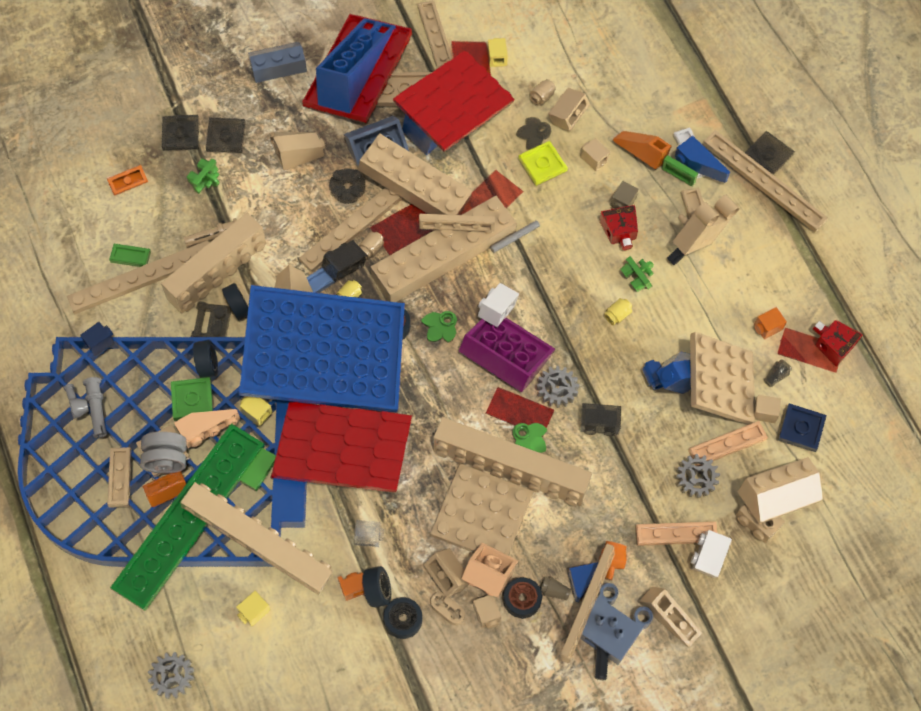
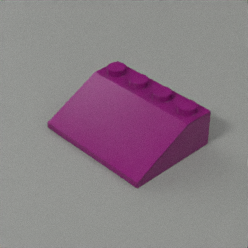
(506, 351)

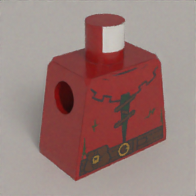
(620, 225)
(836, 340)

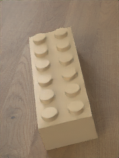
(413, 178)
(214, 263)

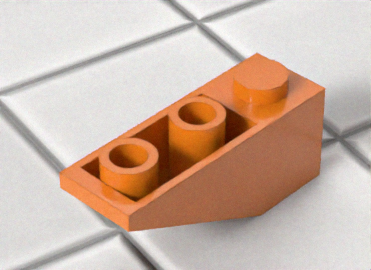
(646, 147)

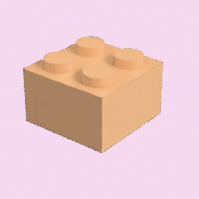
(489, 570)

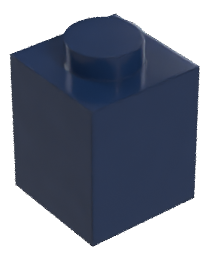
(97, 338)

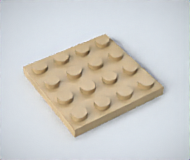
(722, 378)
(481, 511)

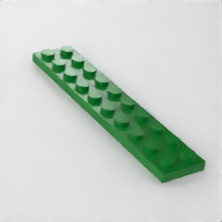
(180, 529)

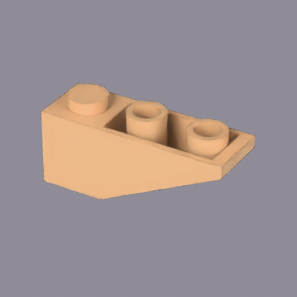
(202, 425)

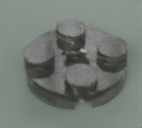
(345, 176)

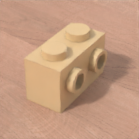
(568, 109)
(762, 531)
(446, 572)

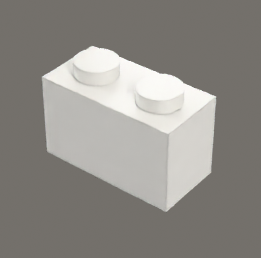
(497, 304)
(710, 553)

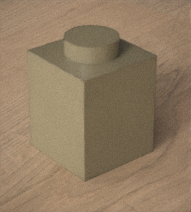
(624, 195)

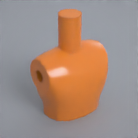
(619, 559)

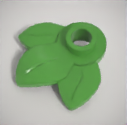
(438, 328)
(533, 438)

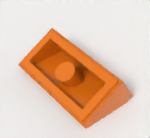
(127, 180)
(164, 488)

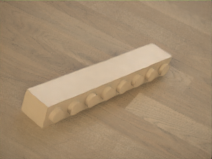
(256, 538)

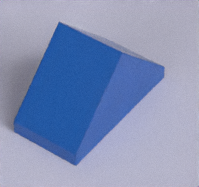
(580, 579)

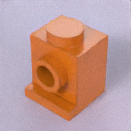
(352, 585)

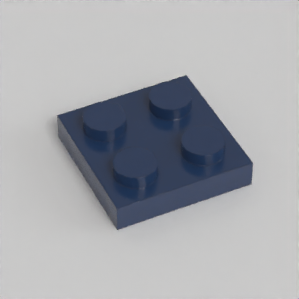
(802, 427)

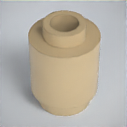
(542, 92)
(372, 244)

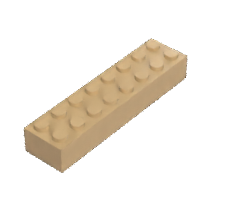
(439, 253)
(511, 462)

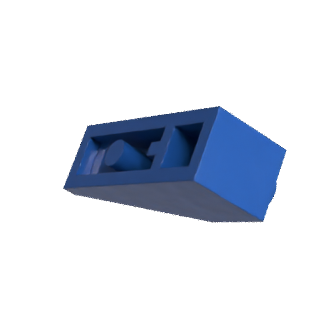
(699, 159)

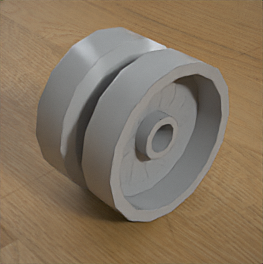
(163, 452)

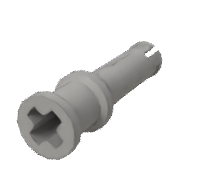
(94, 399)

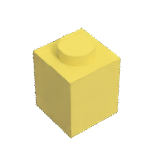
(497, 52)
(255, 409)
(252, 609)

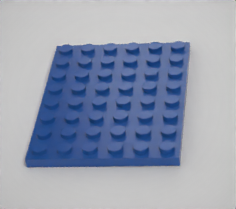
(322, 349)

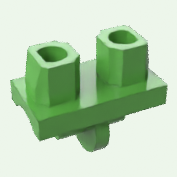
(207, 176)
(631, 268)

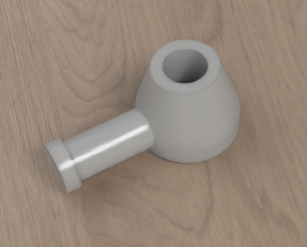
(77, 406)

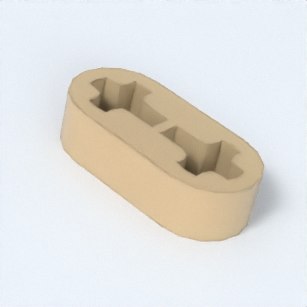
(444, 612)

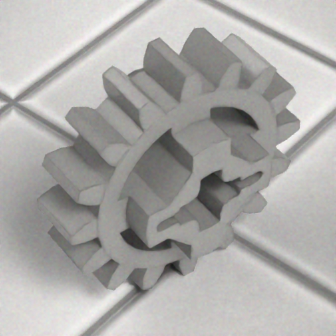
(551, 380)
(703, 481)
(167, 683)

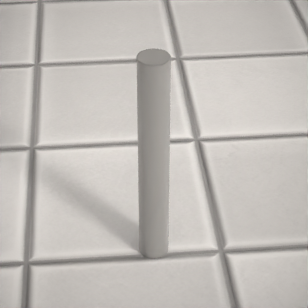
(513, 237)

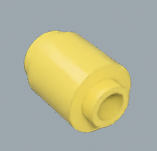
(350, 289)
(618, 311)

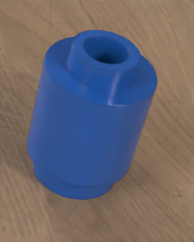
(649, 370)

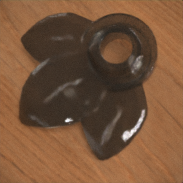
(532, 132)

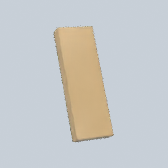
(119, 477)

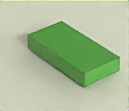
(679, 170)
(129, 255)
(258, 469)

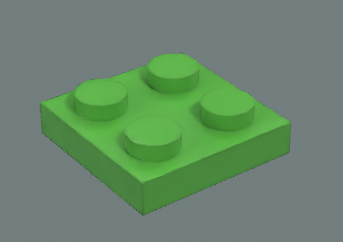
(191, 397)

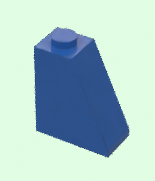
(676, 373)

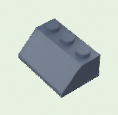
(277, 62)
(362, 138)

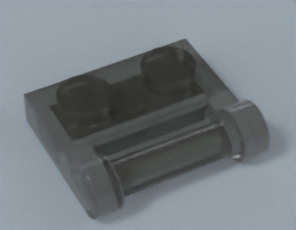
(217, 323)

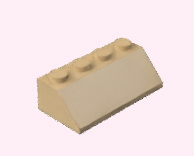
(782, 490)

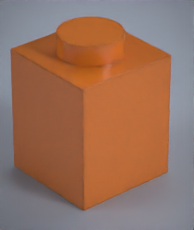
(770, 323)

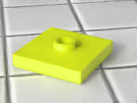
(542, 163)

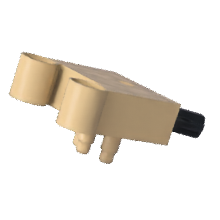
(702, 227)

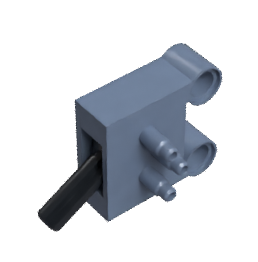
(612, 631)

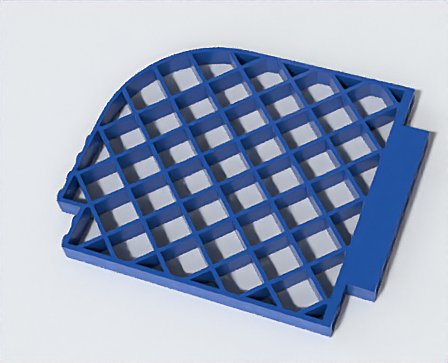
(287, 496)

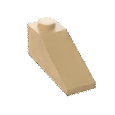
(671, 615)

